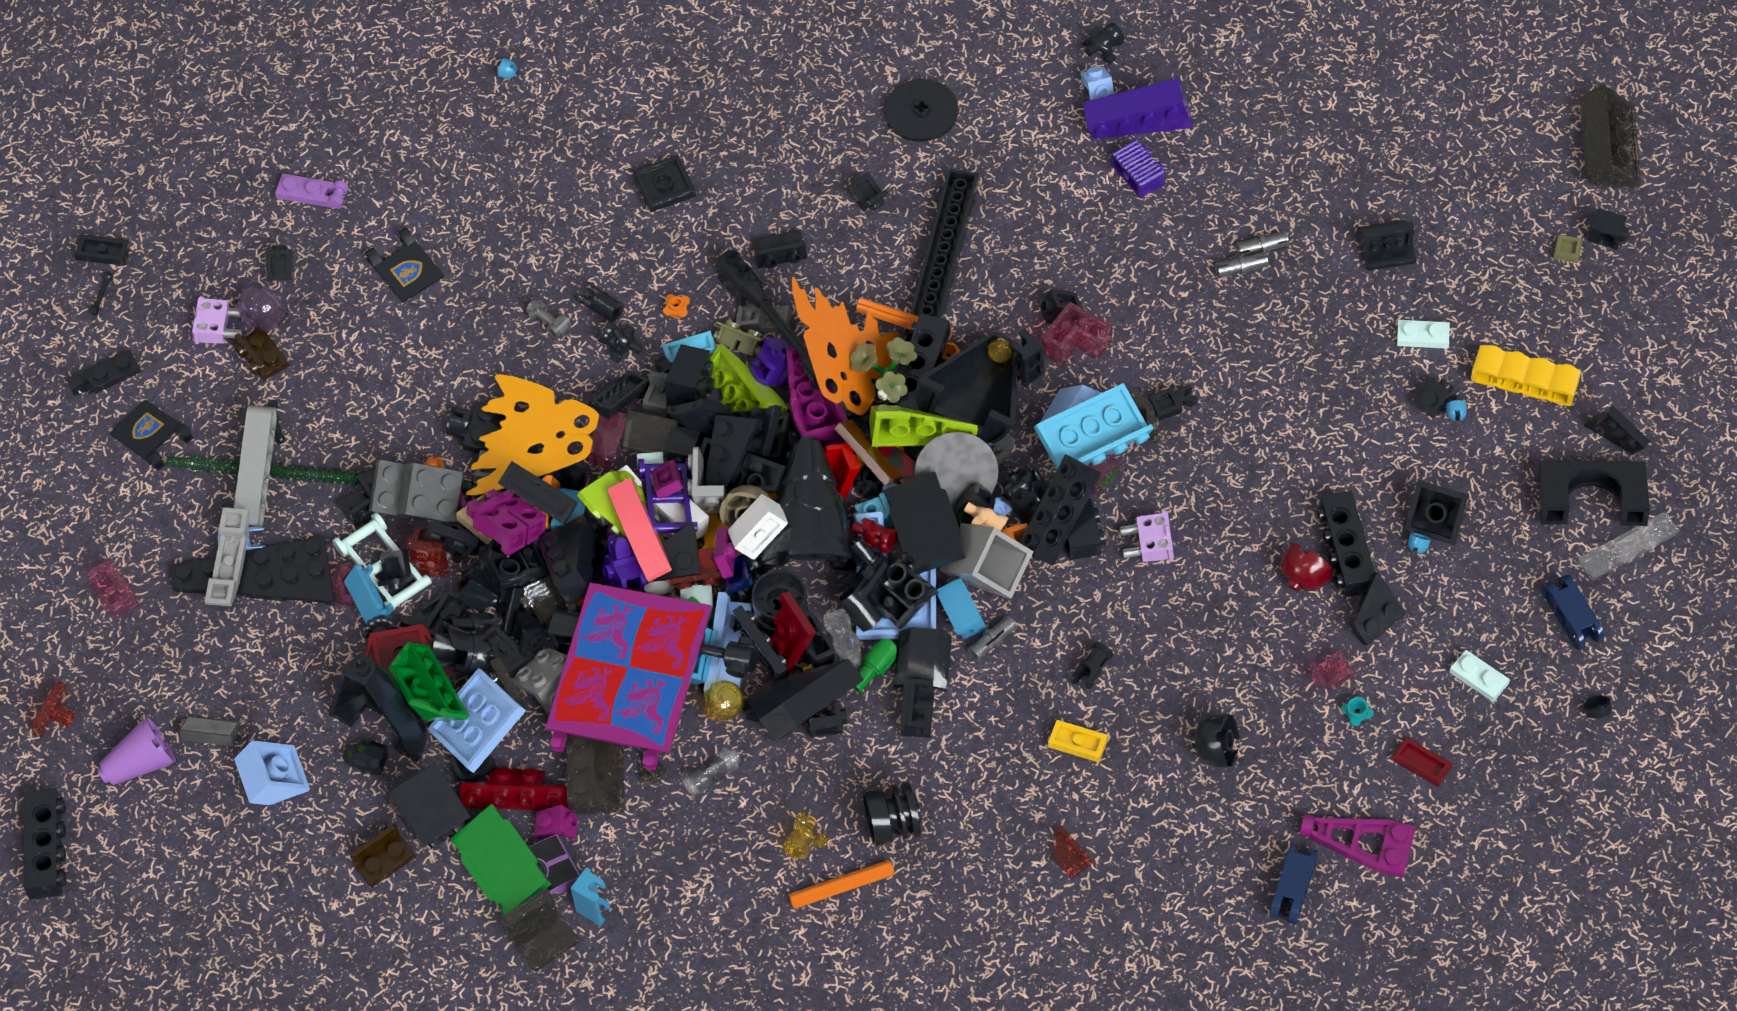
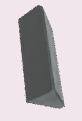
(209, 730)

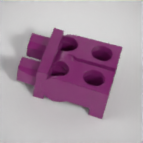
(507, 520)

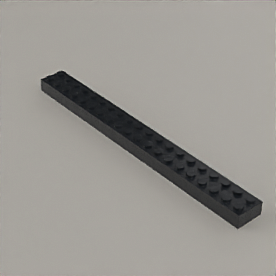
(944, 248)

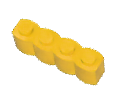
(1525, 375)

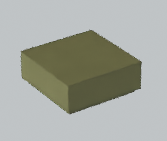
(1568, 248)

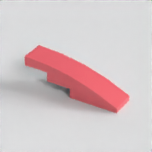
(639, 529)

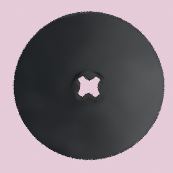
(938, 114)

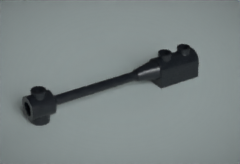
(748, 289)
(737, 656)

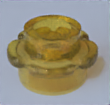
(1001, 346)

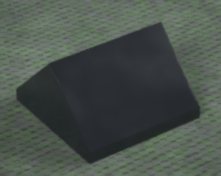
(1437, 512)

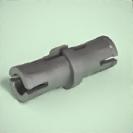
(1262, 243)
(1241, 264)
(992, 638)

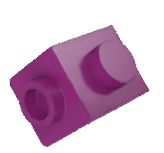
(555, 821)

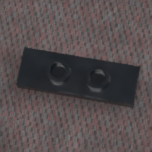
(619, 394)
(538, 492)

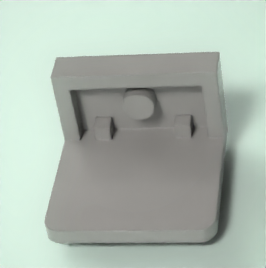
(705, 497)
(542, 676)

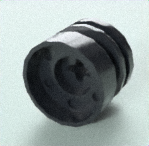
(767, 594)
(892, 813)

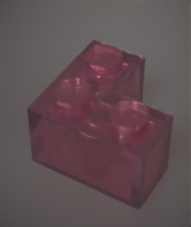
(1074, 330)

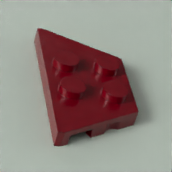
(387, 644)

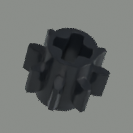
(867, 486)

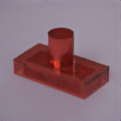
(53, 711)

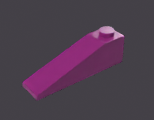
(810, 409)

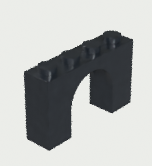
(1622, 478)

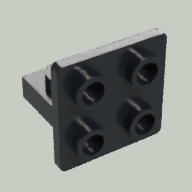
(1387, 244)

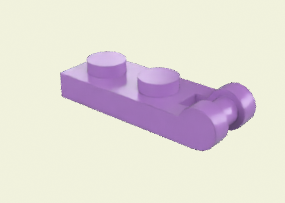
(311, 191)

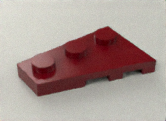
(792, 631)

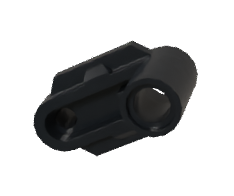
(854, 597)

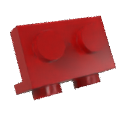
(844, 466)

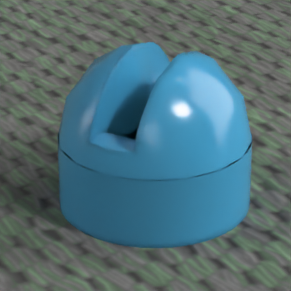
(507, 69)
(1456, 407)
(1418, 541)

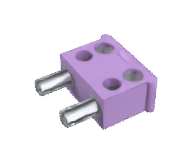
(212, 321)
(1153, 536)

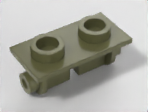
(730, 334)

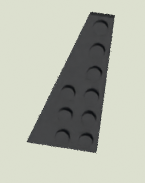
(273, 572)

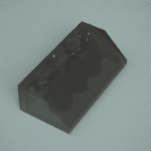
(1609, 139)
(594, 776)

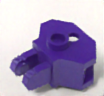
(774, 363)
(621, 565)

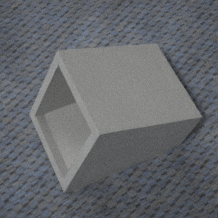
(991, 561)

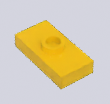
(1078, 741)

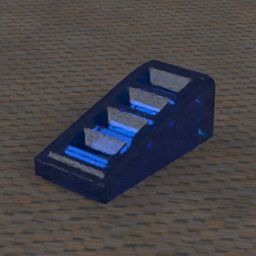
(742, 575)

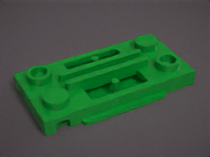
(499, 860)

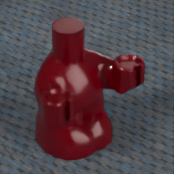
(876, 534)

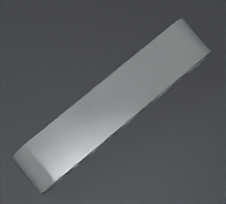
(256, 462)

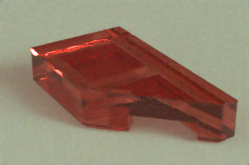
(1069, 854)

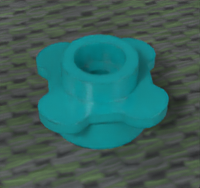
(1360, 704)

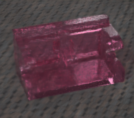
(607, 440)
(111, 590)

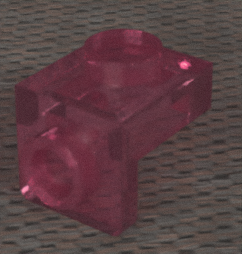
(341, 591)
(1332, 671)

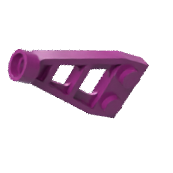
(1395, 847)

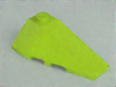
(739, 385)
(910, 427)
(599, 502)

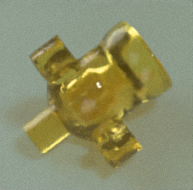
(802, 837)

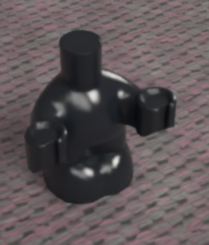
(1104, 42)
(620, 339)

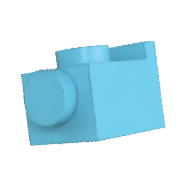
(877, 504)

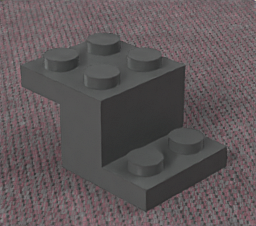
(415, 491)

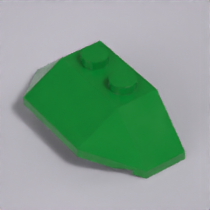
(426, 684)

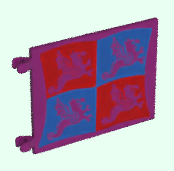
(628, 670)

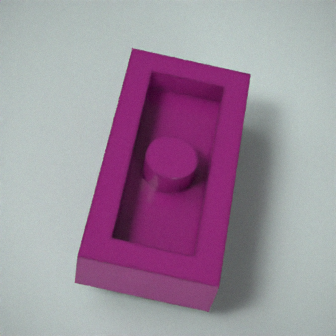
(666, 479)
(724, 552)

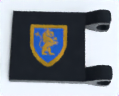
(408, 269)
(147, 430)

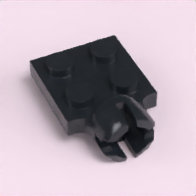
(472, 425)

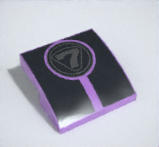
(555, 863)

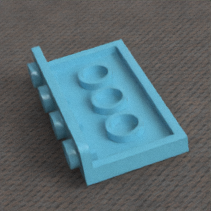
(1094, 428)

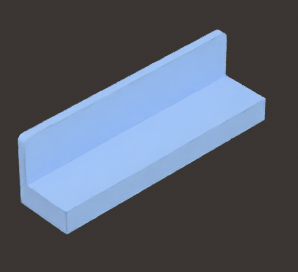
(724, 635)

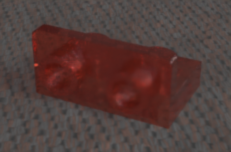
(428, 556)
(709, 572)

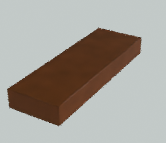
(869, 455)

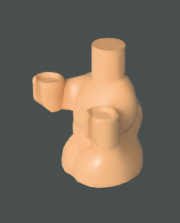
(986, 517)

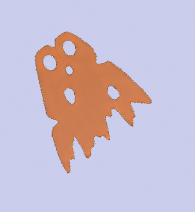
(833, 326)

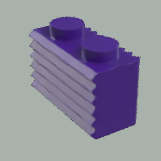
(1138, 168)

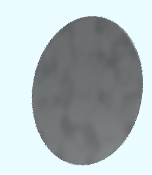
(959, 464)

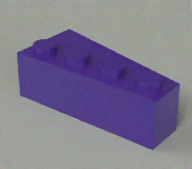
(1139, 111)

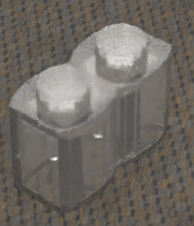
(845, 641)

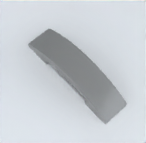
(229, 557)

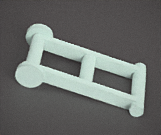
(379, 526)

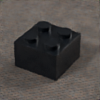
(689, 376)

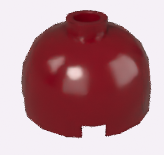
(1304, 569)

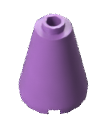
(137, 754)

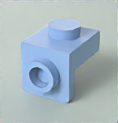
(1097, 82)

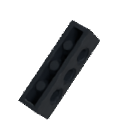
(924, 330)
(1343, 508)
(1059, 509)
(37, 806)

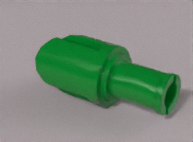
(876, 662)

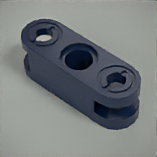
(1572, 611)
(1294, 883)

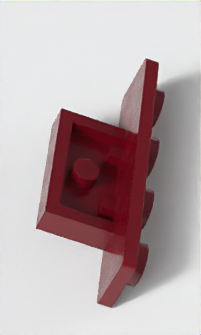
(513, 790)

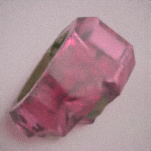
(1110, 469)

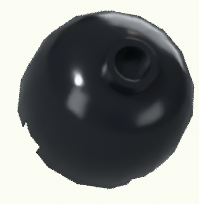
(1215, 736)

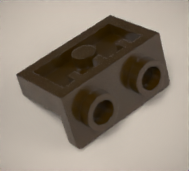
(261, 353)
(381, 855)

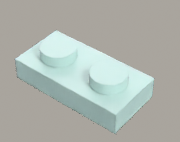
(1423, 334)
(1479, 675)

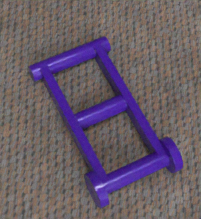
(644, 472)

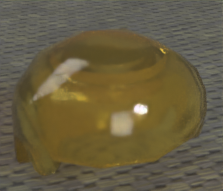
(723, 701)

